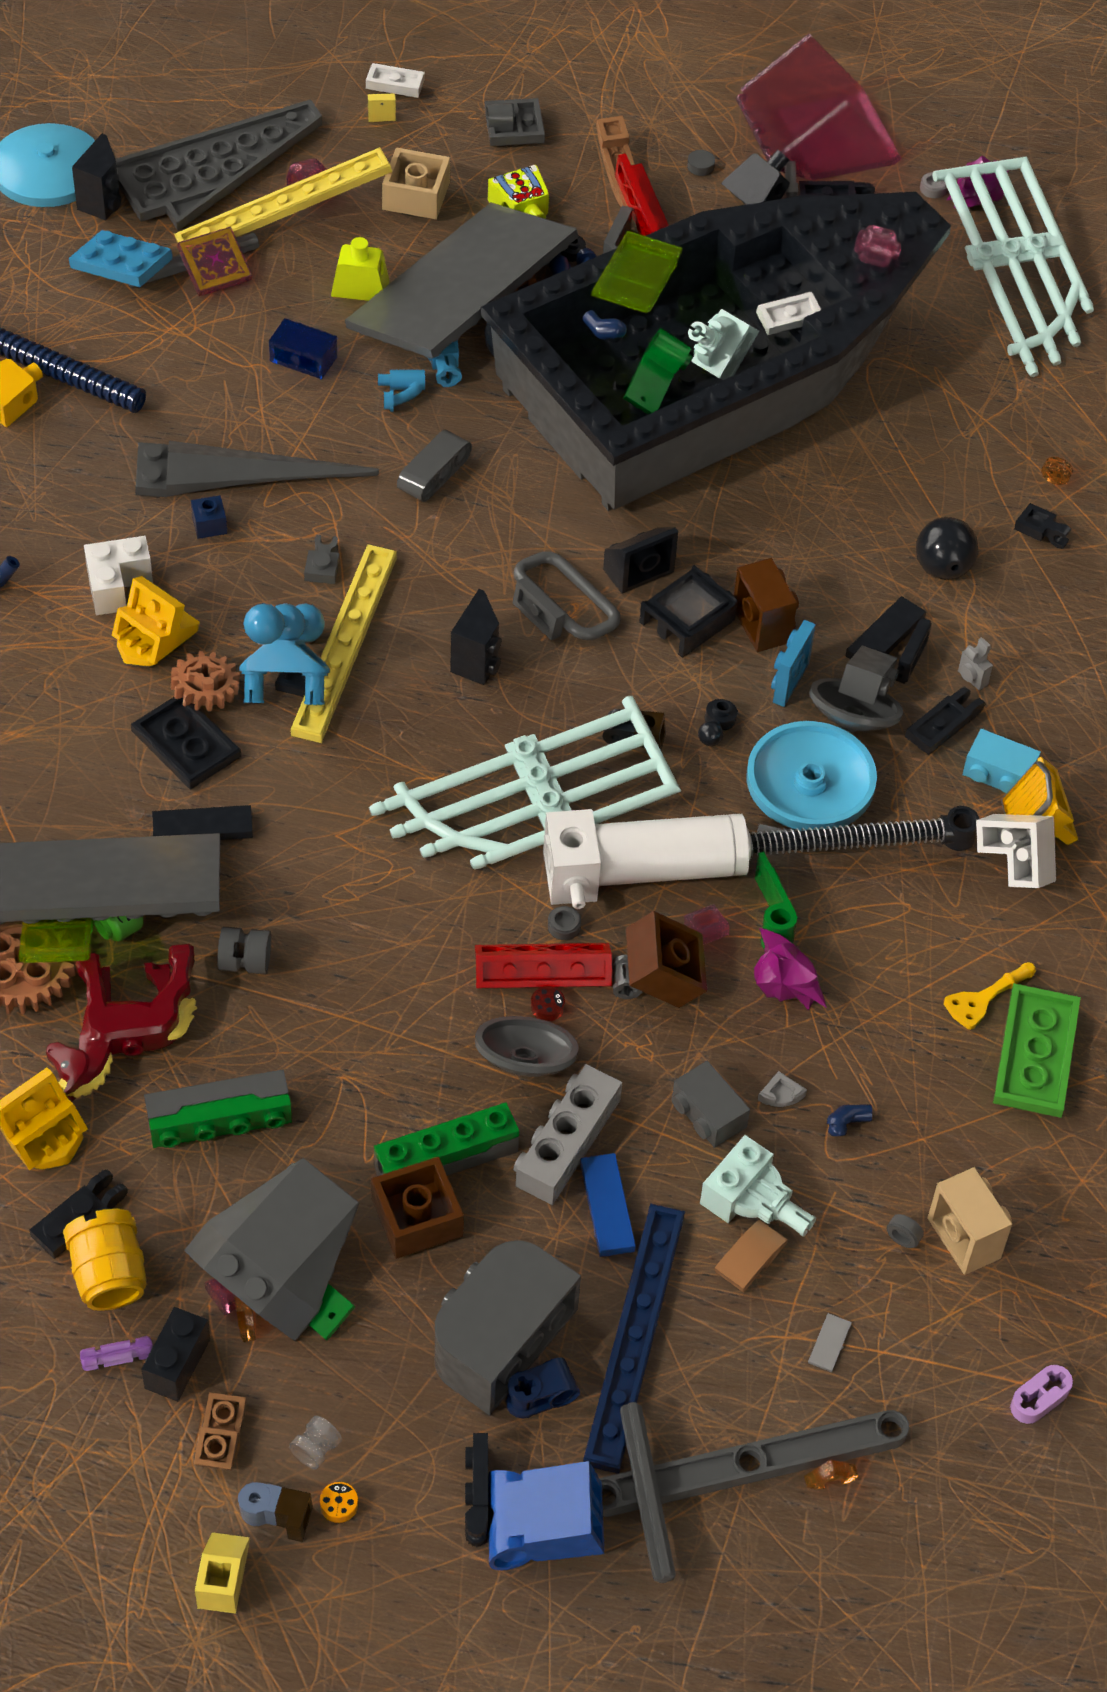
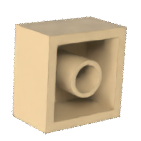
(416, 183)
(970, 1220)

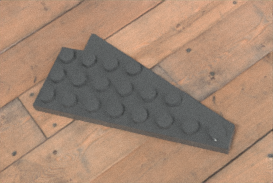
(203, 168)

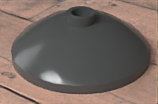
(853, 713)
(526, 1046)

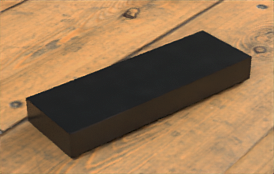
(889, 628)
(229, 821)

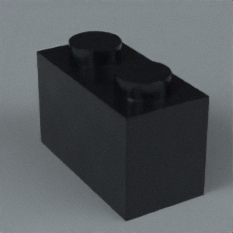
(176, 1354)

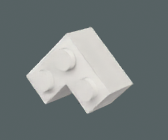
(113, 567)
(1028, 846)

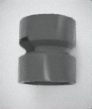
(256, 950)

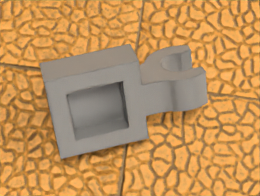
(974, 664)

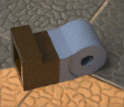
(276, 1506)

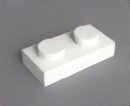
(395, 80)
(786, 312)

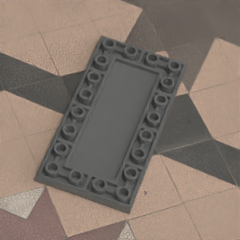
(468, 269)
(109, 878)

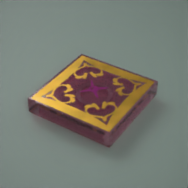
(214, 261)

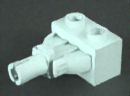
(722, 344)
(752, 1188)

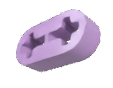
(1046, 1399)

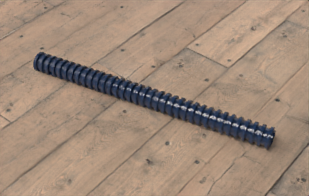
(72, 372)

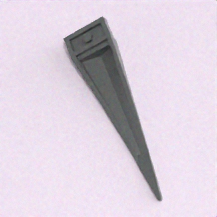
(191, 467)

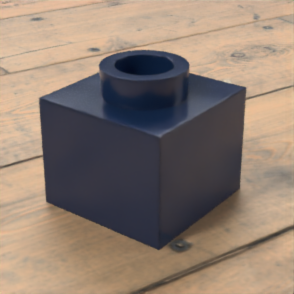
(209, 517)

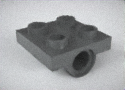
(514, 122)

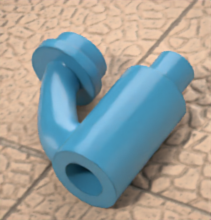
(408, 380)

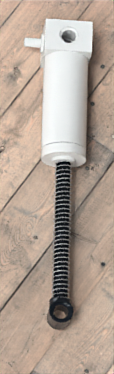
(592, 855)

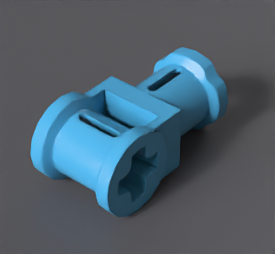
(447, 362)

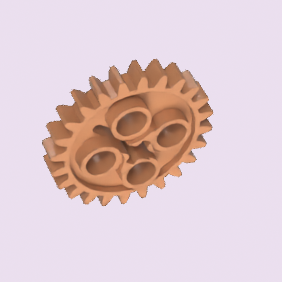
(21, 986)

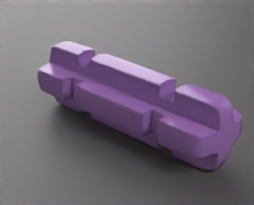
(115, 1353)

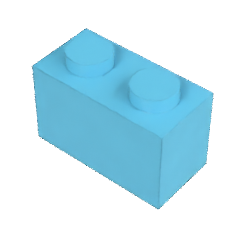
(998, 760)

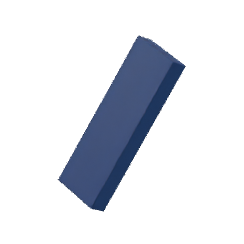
(607, 1205)

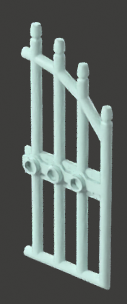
(1017, 250)
(541, 787)

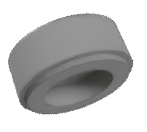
(932, 189)

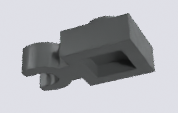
(322, 562)

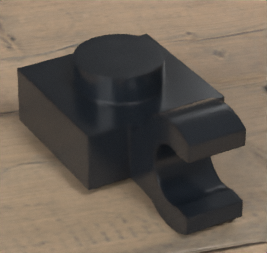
(1040, 523)

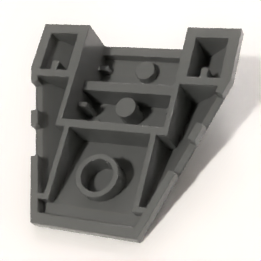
(279, 1245)

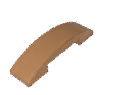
(613, 141)

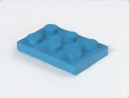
(120, 258)

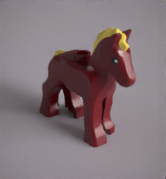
(124, 1025)

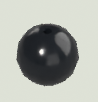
(947, 548)

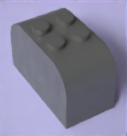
(502, 1320)

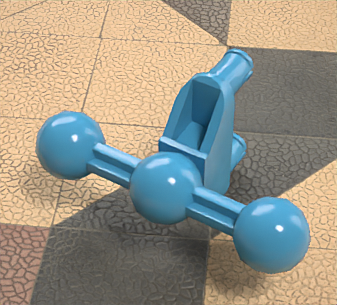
(283, 635)

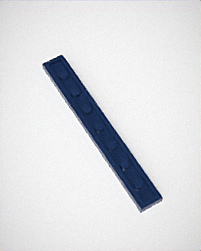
(634, 1336)

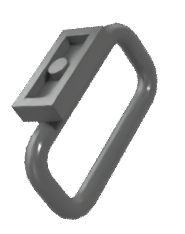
(546, 612)

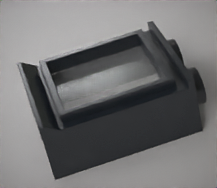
(691, 609)

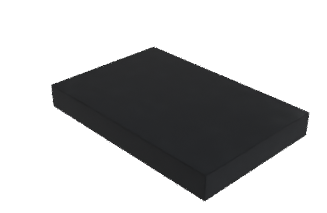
(186, 741)

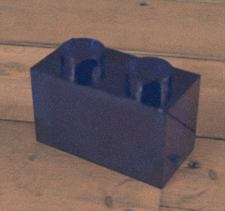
(303, 348)

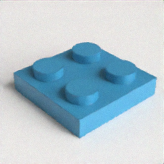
(792, 662)

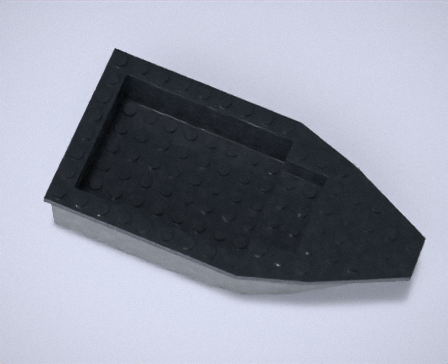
(728, 263)

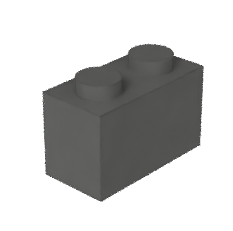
(869, 675)
(710, 1104)

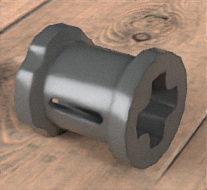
(621, 988)

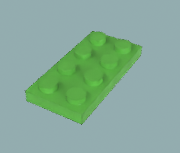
(1037, 1050)

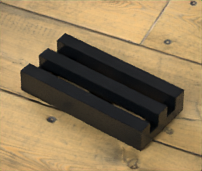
(913, 650)

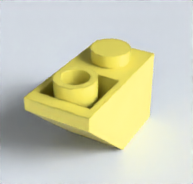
(221, 1572)

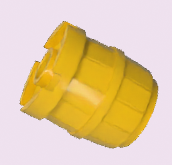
(106, 1259)

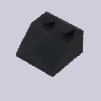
(97, 180)
(641, 558)
(476, 641)

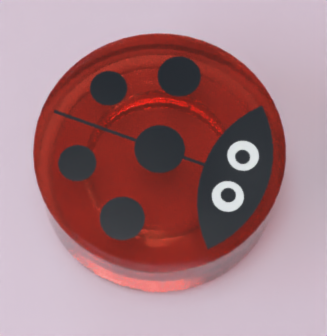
(547, 1003)

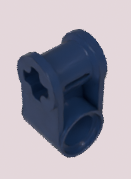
(542, 1387)

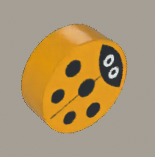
(338, 1502)

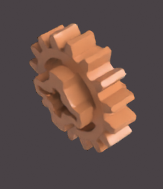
(205, 681)

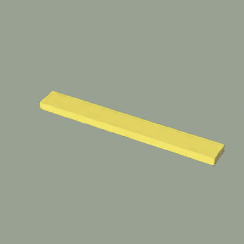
(295, 196)
(346, 639)

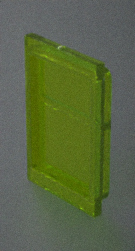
(637, 272)
(56, 941)

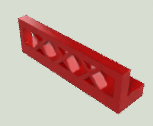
(639, 196)
(543, 965)

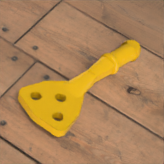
(981, 999)

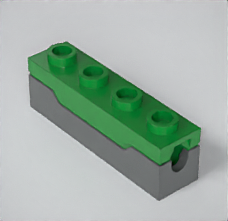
(218, 1109)
(458, 1142)

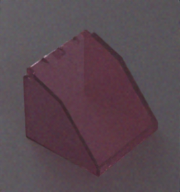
(815, 115)

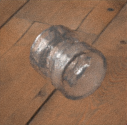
(315, 1442)

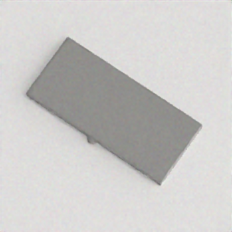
(829, 1342)

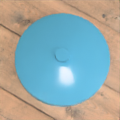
(39, 163)
(811, 775)

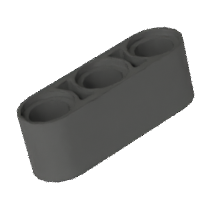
(434, 465)

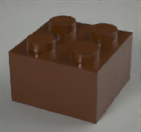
(765, 604)
(666, 959)
(417, 1207)

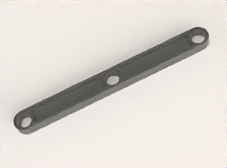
(776, 1457)

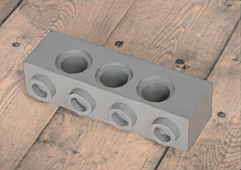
(548, 1178)

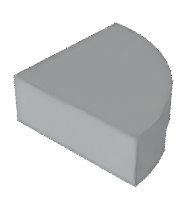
(781, 1091)

